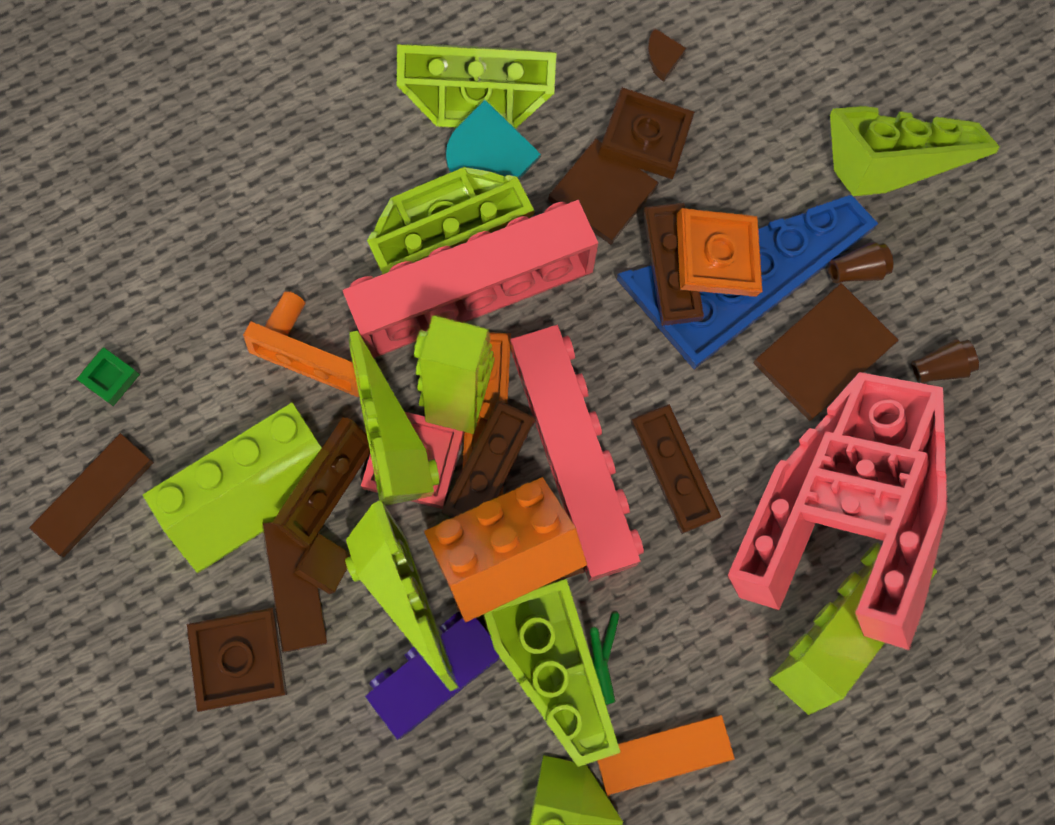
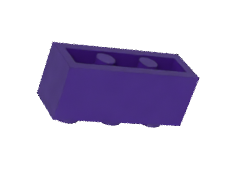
(416, 691)

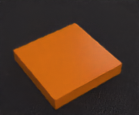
(719, 252)

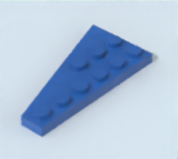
(789, 257)

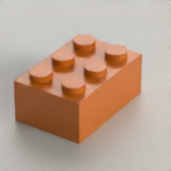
(505, 548)

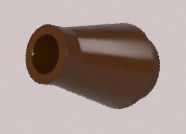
(863, 264)
(948, 362)

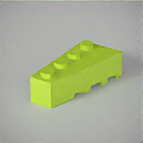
(453, 372)
(834, 651)

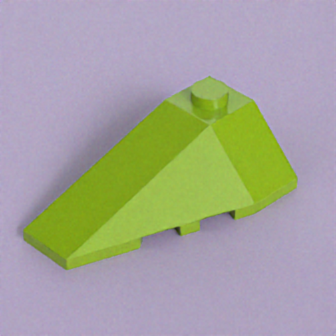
(395, 448)
(388, 571)
(551, 661)

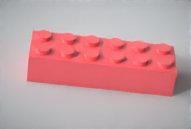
(473, 276)

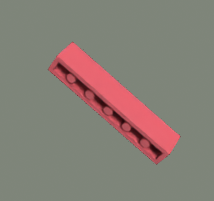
(574, 453)

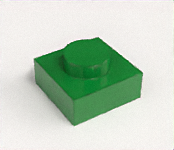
(108, 376)

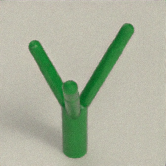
(601, 657)

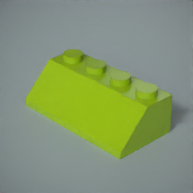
(234, 488)

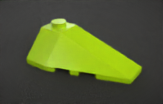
(891, 152)

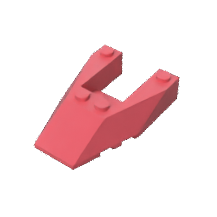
(866, 471)

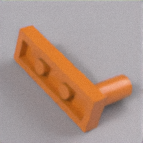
(274, 345)

